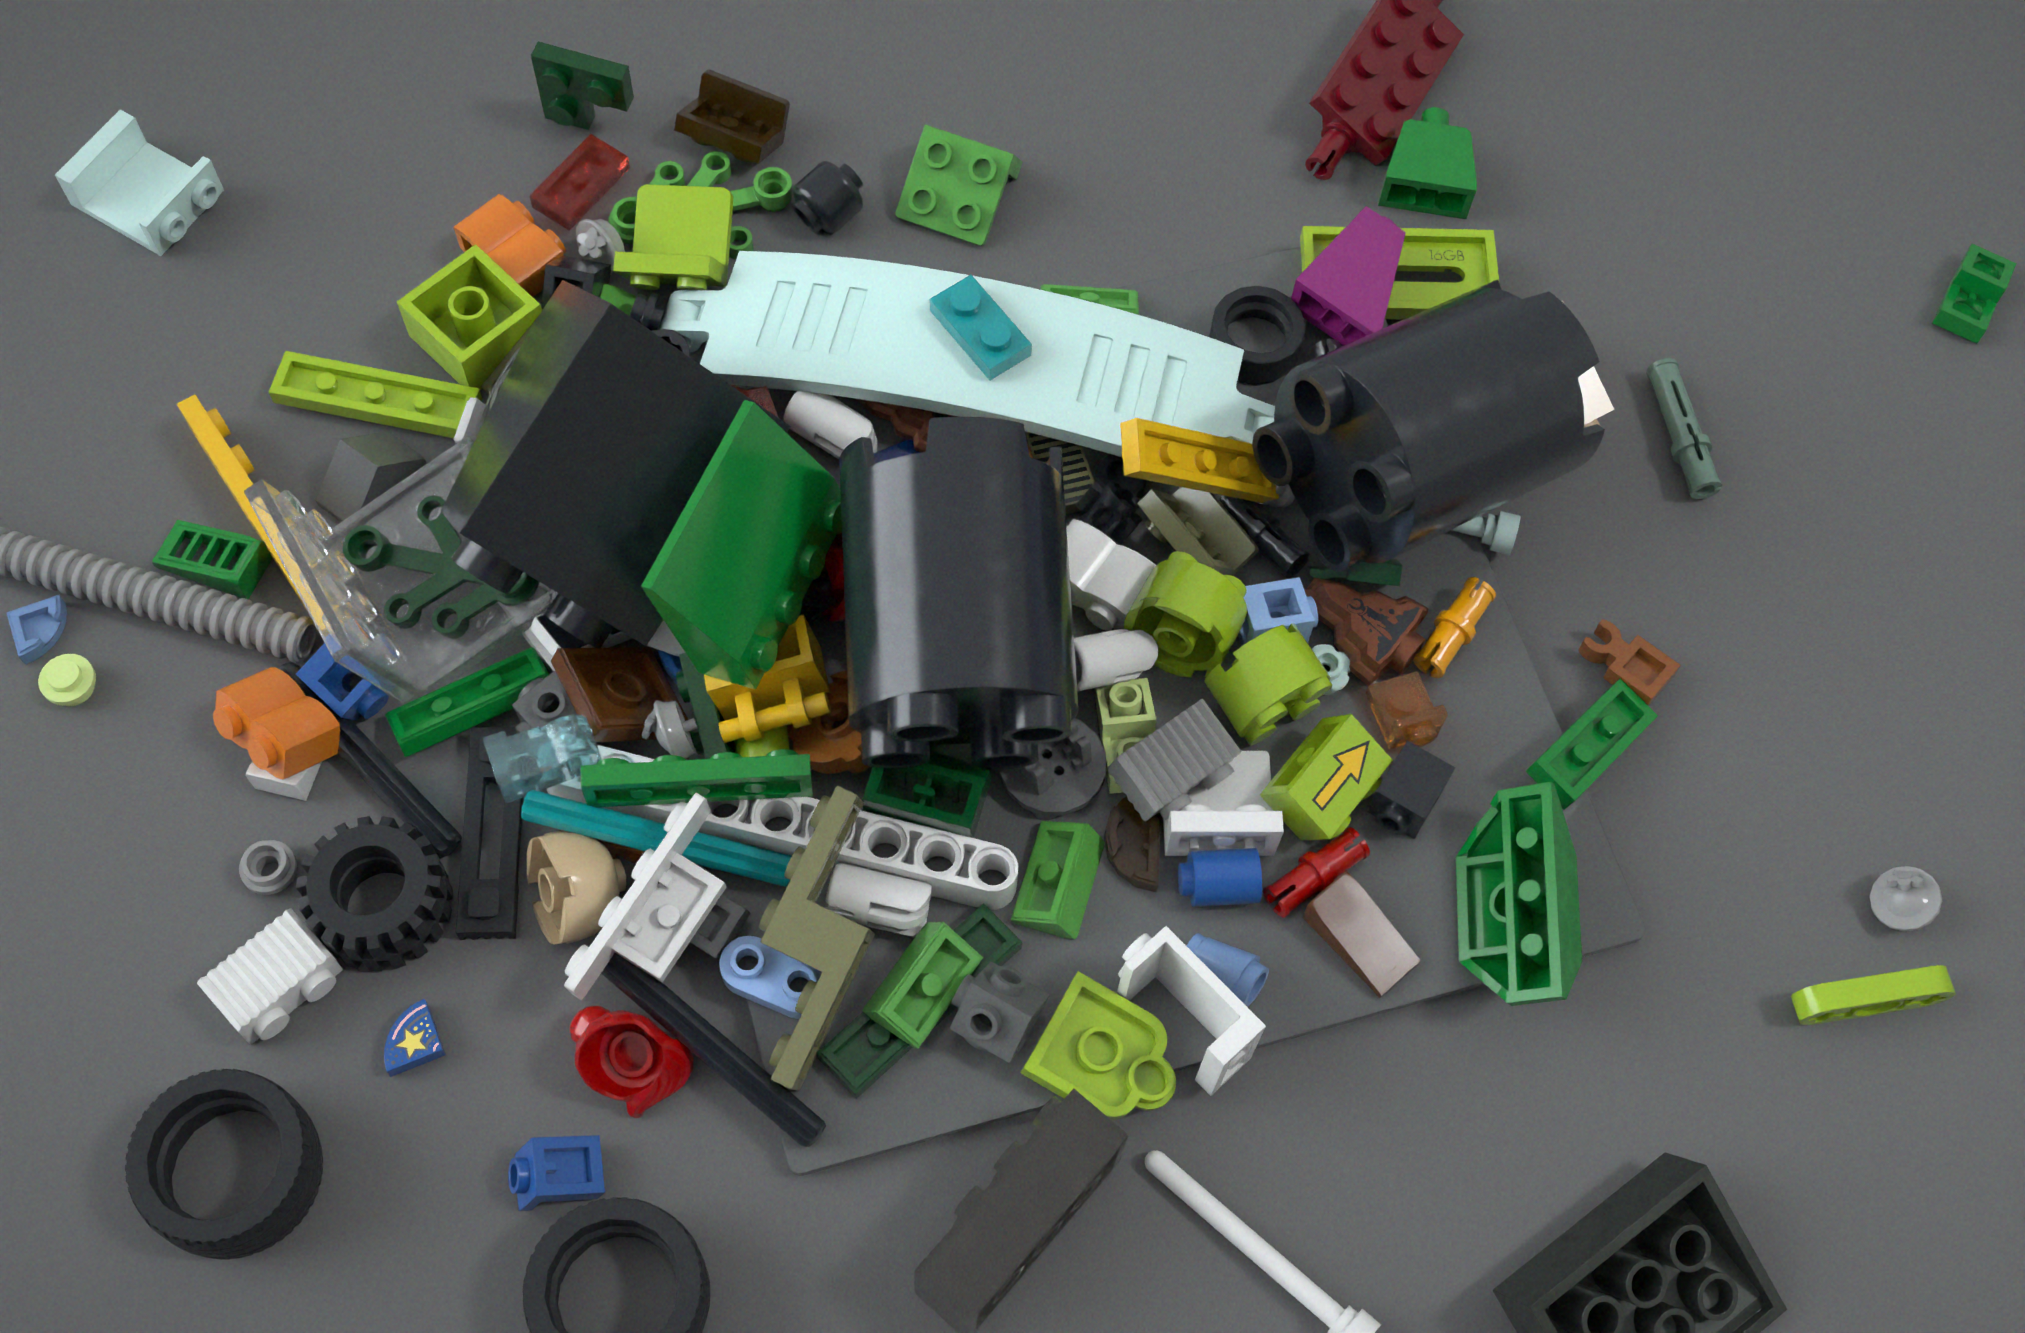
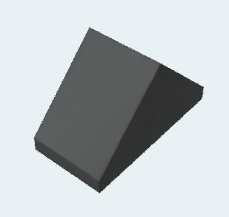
(365, 470)

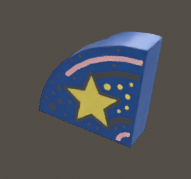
(412, 1040)

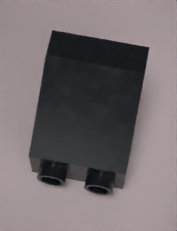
(588, 464)

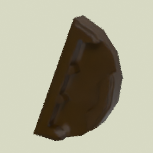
(1133, 845)

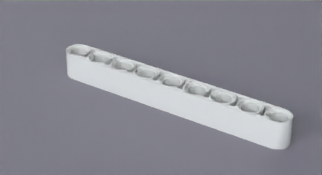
(914, 841)

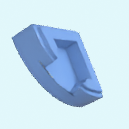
(37, 627)

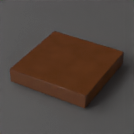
(613, 688)

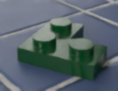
(575, 81)

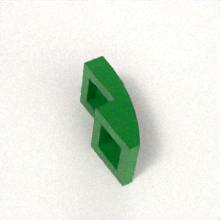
(1974, 293)

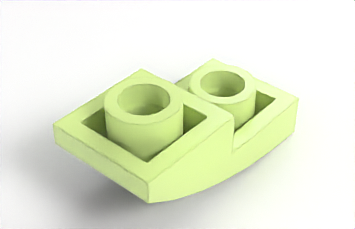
(1124, 719)

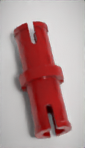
(1316, 872)

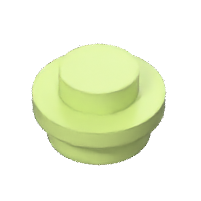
(67, 680)

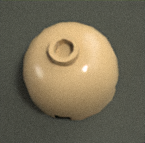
(573, 882)

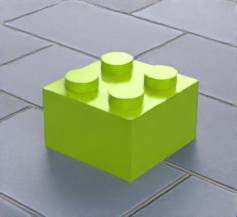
(468, 316)

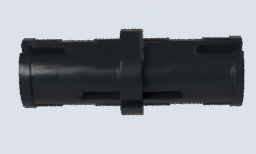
(1267, 535)

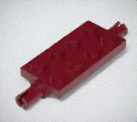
(1380, 80)

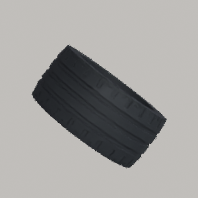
(170, 1125)
(603, 1221)

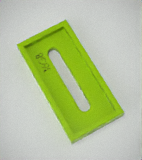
(1463, 251)

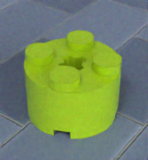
(1189, 614)
(1269, 680)

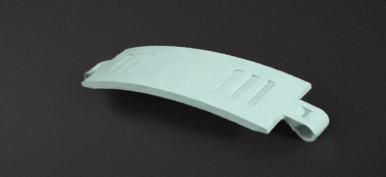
(872, 337)

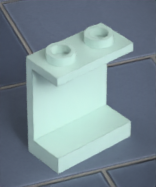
(138, 185)

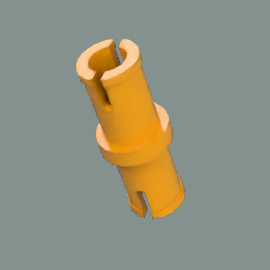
(1454, 627)

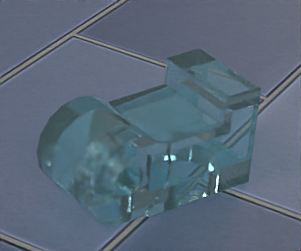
(541, 755)

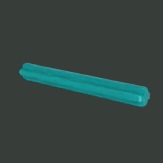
(647, 834)

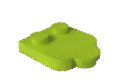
(1103, 1051)

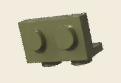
(1199, 526)

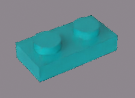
(980, 327)

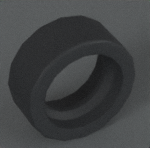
(1268, 305)

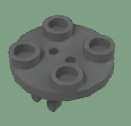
(1054, 795)

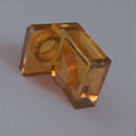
(1405, 711)

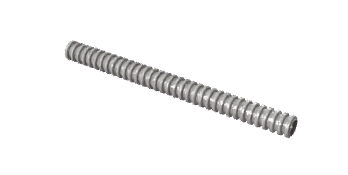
(155, 596)

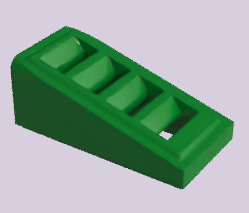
(239, 581)

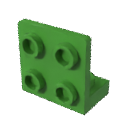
(956, 185)

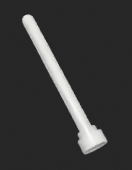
(1258, 1250)

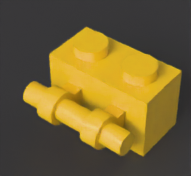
(786, 694)

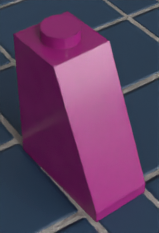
(1352, 278)

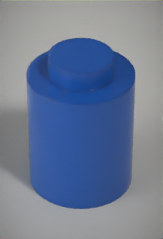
(1221, 877)

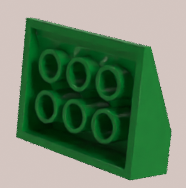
(745, 550)

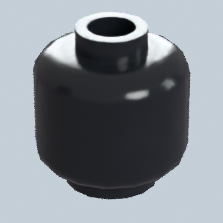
(828, 197)

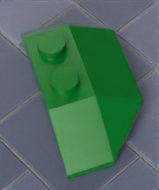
(1520, 898)

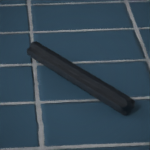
(387, 779)
(716, 1051)

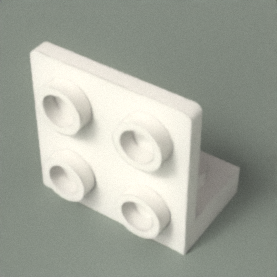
(1228, 814)

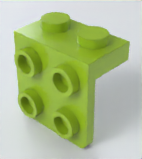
(679, 238)

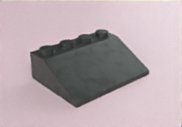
(1647, 1261)

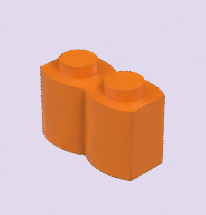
(511, 240)
(276, 723)

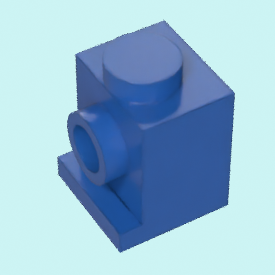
(332, 685)

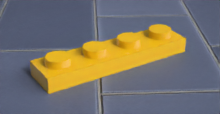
(1193, 460)

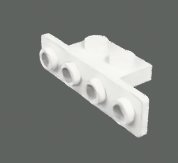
(658, 910)

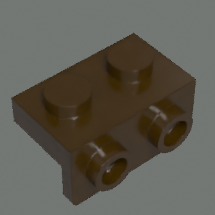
(734, 118)

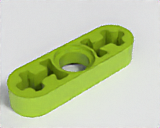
(1873, 995)

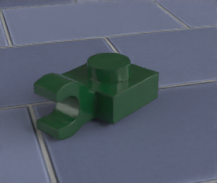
(1379, 573)

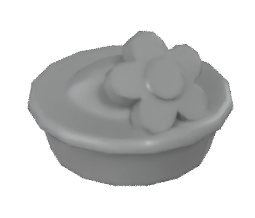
(598, 241)
(670, 728)
(1906, 898)

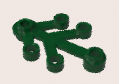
(446, 574)

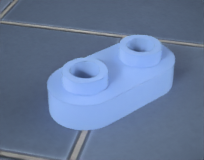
(769, 979)

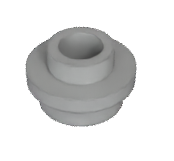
(257, 857)

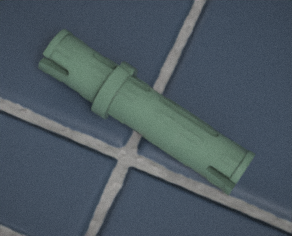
(1689, 444)

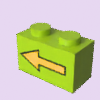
(1327, 778)

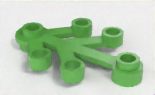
(765, 182)

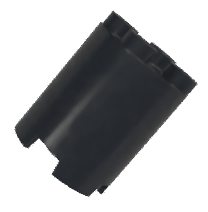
(1430, 422)
(957, 597)

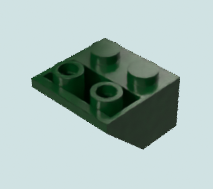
(937, 794)

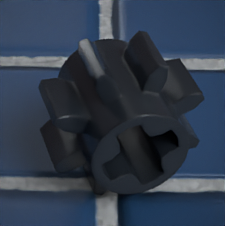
(1110, 509)

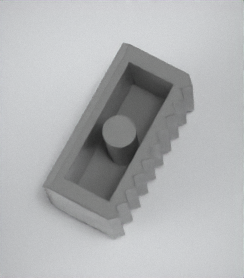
(1174, 761)

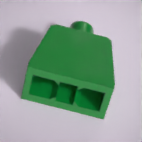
(1431, 168)

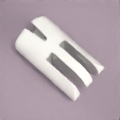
(827, 422)
(1113, 657)
(879, 899)

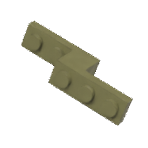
(815, 937)

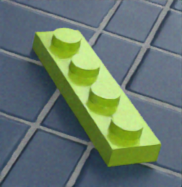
(370, 394)

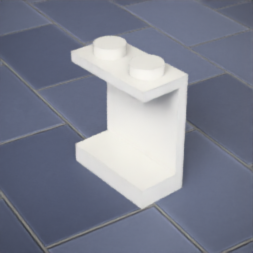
(1202, 995)

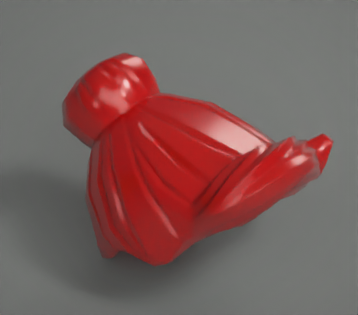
(628, 1057)

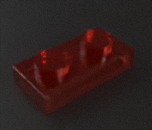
(579, 182)

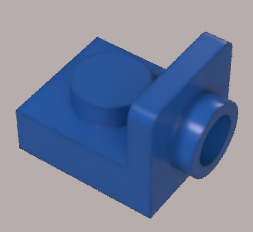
(557, 1170)

